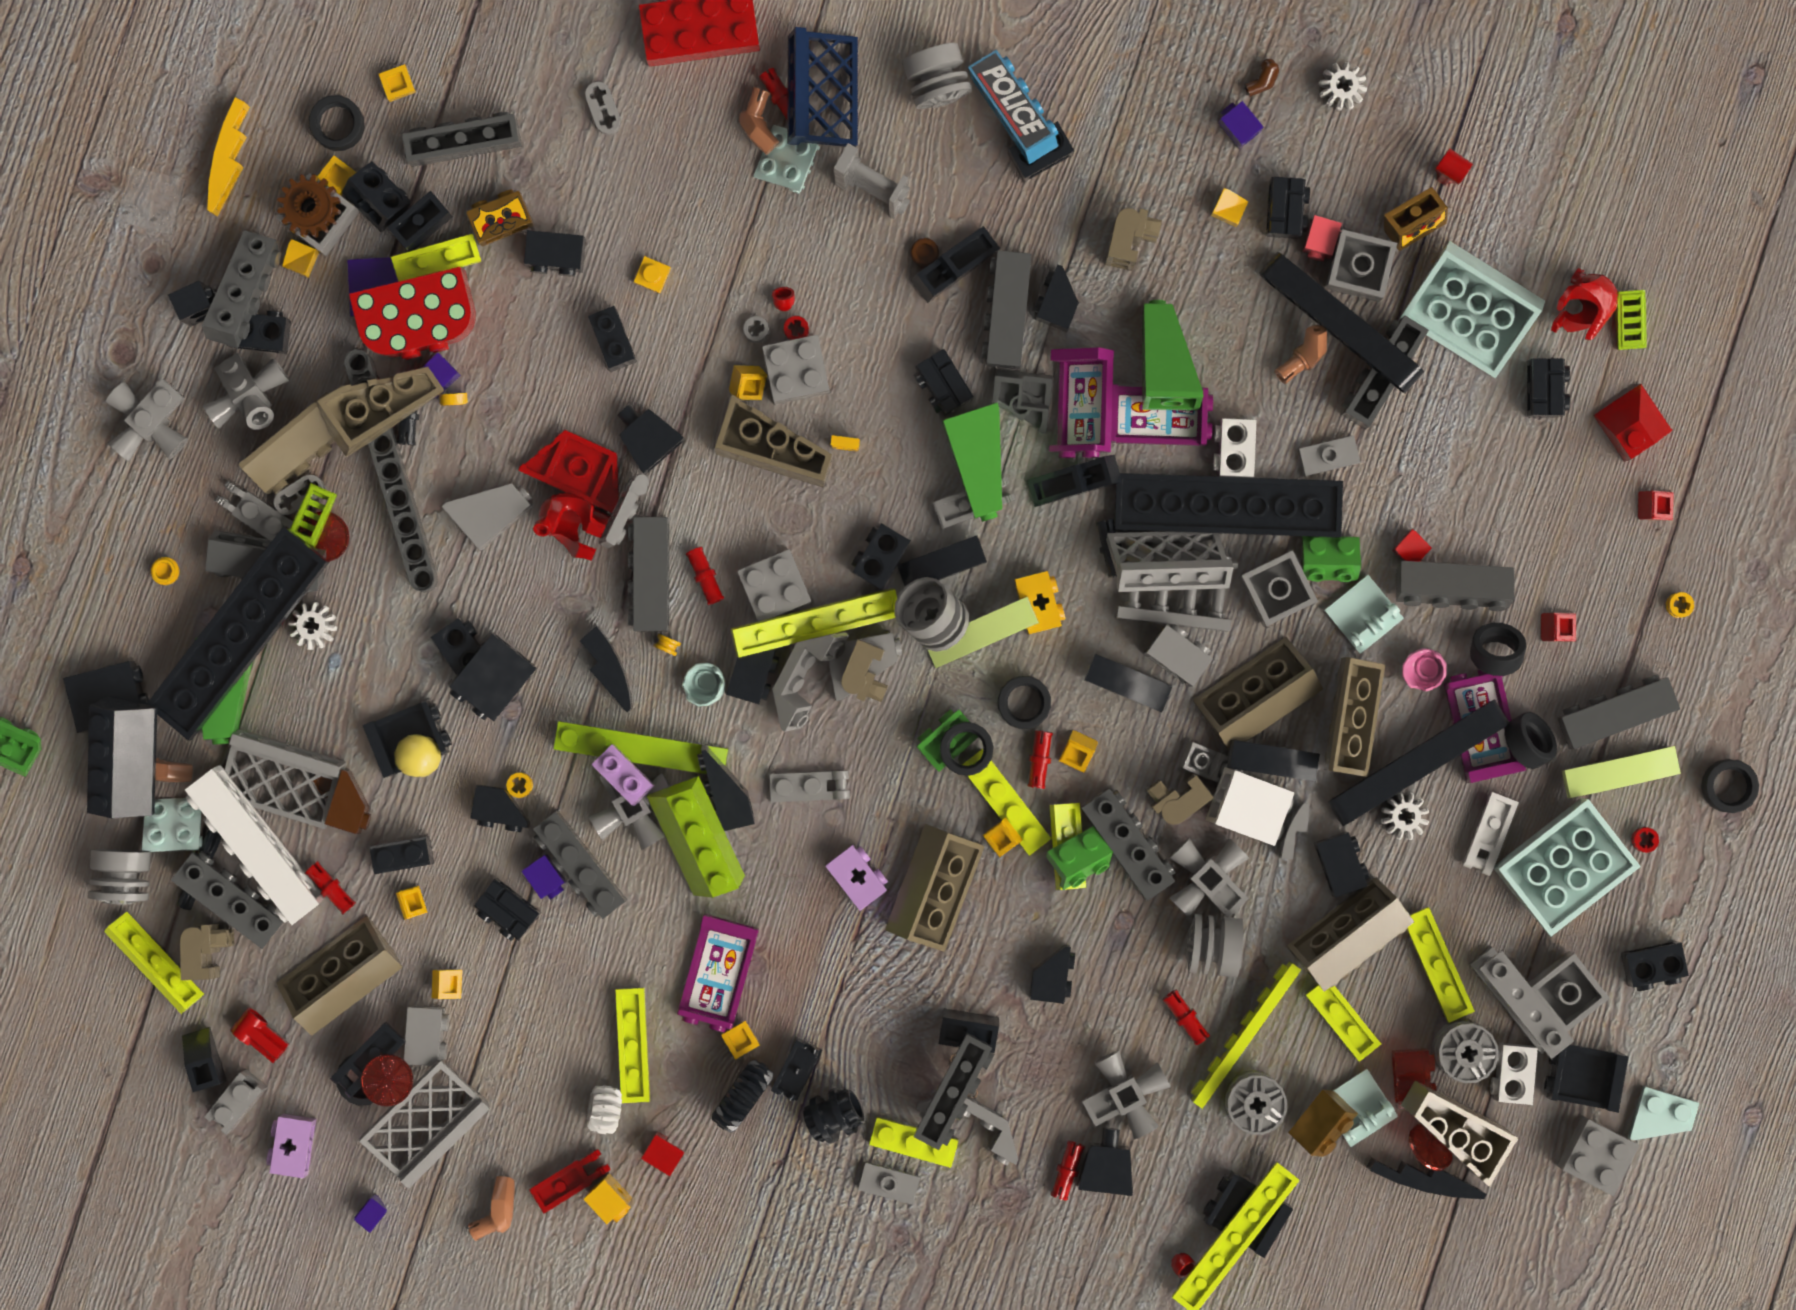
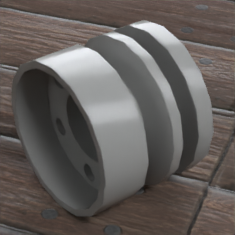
(938, 81)
(931, 614)
(119, 875)
(1215, 945)
(1451, 1042)
(1241, 1093)

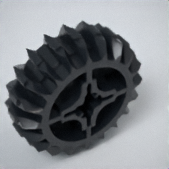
(742, 1096)

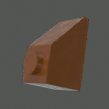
(348, 806)

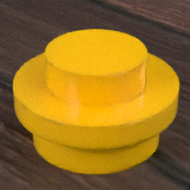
(165, 571)

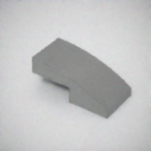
(1297, 822)

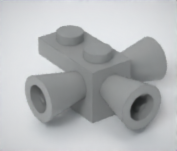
(245, 392)
(147, 419)
(608, 820)
(1209, 878)
(1125, 1095)

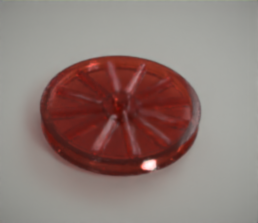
(333, 537)
(387, 1080)
(1429, 1149)

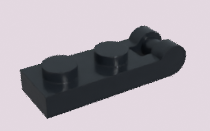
(382, 1042)

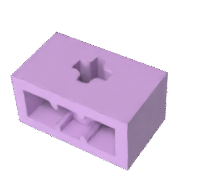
(623, 775)
(860, 893)
(301, 1132)

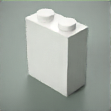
(1250, 806)

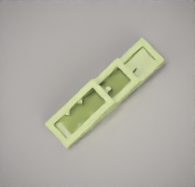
(989, 630)
(1621, 772)

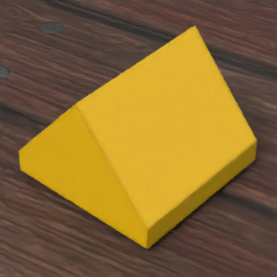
(411, 902)

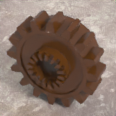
(300, 193)

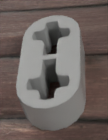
(596, 110)
(293, 490)

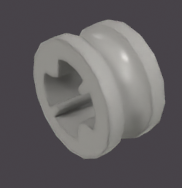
(763, 335)

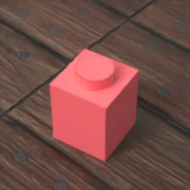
(1321, 238)

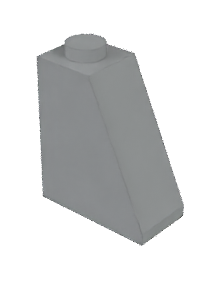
(489, 512)
(837, 666)

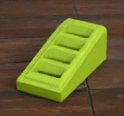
(1640, 308)
(317, 530)

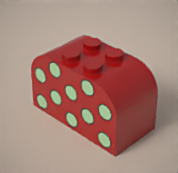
(415, 314)

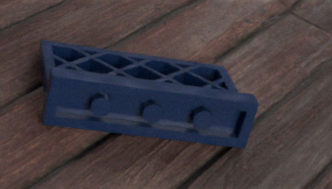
(799, 82)

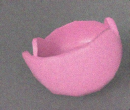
(1424, 669)

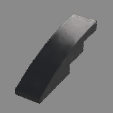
(1433, 1182)

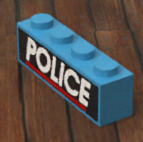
(1013, 106)

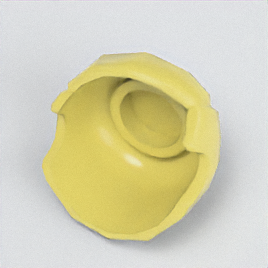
(417, 755)

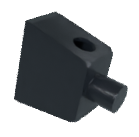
(648, 438)
(1107, 1166)

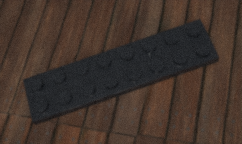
(1229, 505)
(237, 633)

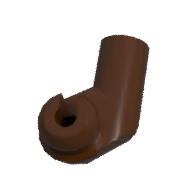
(1266, 79)

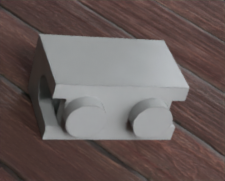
(425, 1035)
(236, 1101)

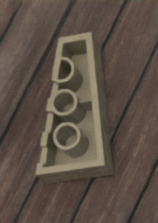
(769, 445)
(1465, 1133)

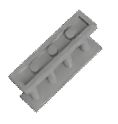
(853, 172)
(1187, 617)
(1521, 1002)

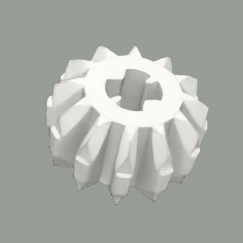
(1346, 77)
(306, 633)
(1400, 825)
(604, 1109)

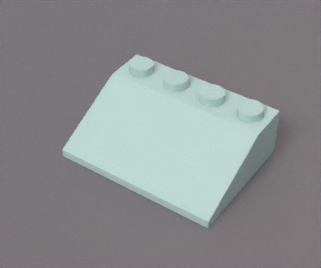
(1473, 309)
(1566, 866)

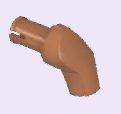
(753, 123)
(1305, 355)
(173, 771)
(501, 1210)

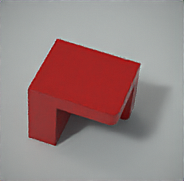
(662, 1154)

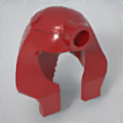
(1598, 301)
(561, 517)

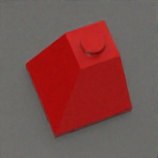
(1633, 423)

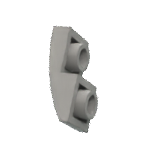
(1204, 761)

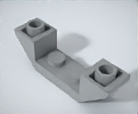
(790, 706)
(1003, 1144)

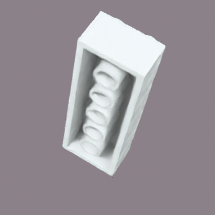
(254, 844)

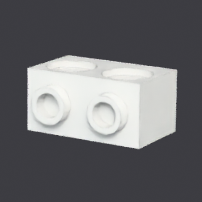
(1243, 449)
(1523, 1073)

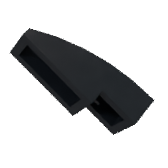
(955, 264)
(1074, 480)
(944, 561)
(609, 667)
(1128, 683)
(1273, 760)

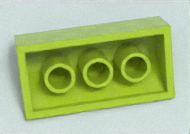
(697, 838)

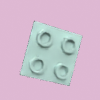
(786, 163)
(1364, 614)
(172, 827)
(1370, 1104)

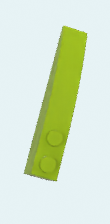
(635, 747)

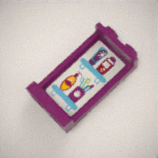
(1084, 401)
(1158, 427)
(1491, 756)
(717, 973)

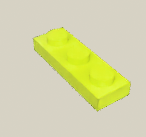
(436, 258)
(1064, 826)
(1344, 1021)
(900, 1139)

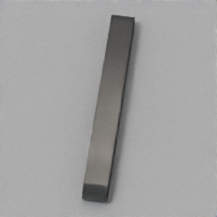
(398, 483)

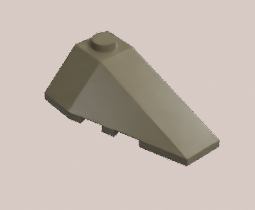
(369, 409)

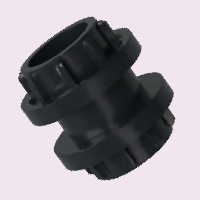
(830, 1116)

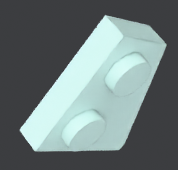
(1661, 1114)

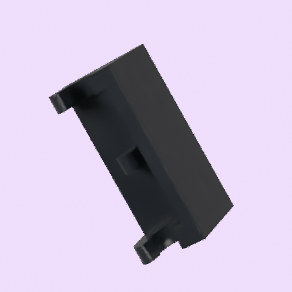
(958, 1023)
(796, 1069)

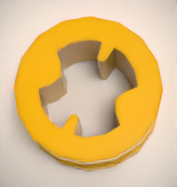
(1673, 611)
(667, 644)
(511, 784)

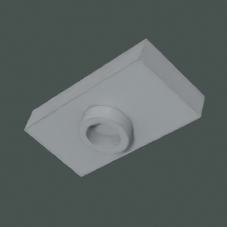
(1329, 455)
(889, 1183)

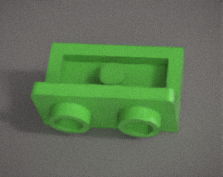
(1331, 558)
(931, 740)
(18, 747)
(1080, 858)

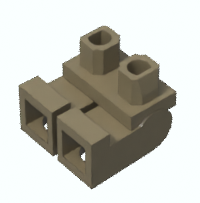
(1128, 231)
(858, 678)
(1178, 807)
(197, 949)

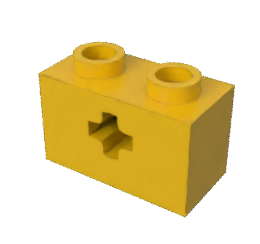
(1046, 586)
(608, 1199)

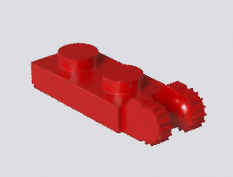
(566, 1182)

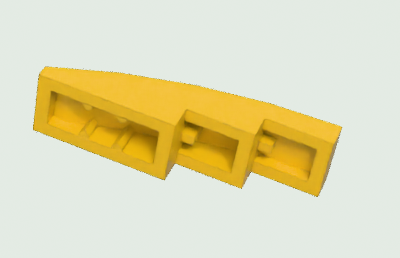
(224, 167)

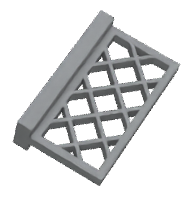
(1169, 572)
(290, 756)
(438, 1143)

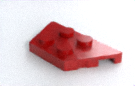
(578, 469)

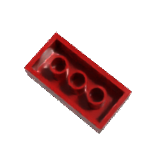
(697, 30)

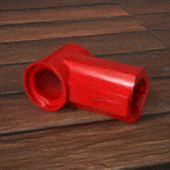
(1452, 168)
(254, 1031)

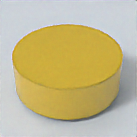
(453, 399)

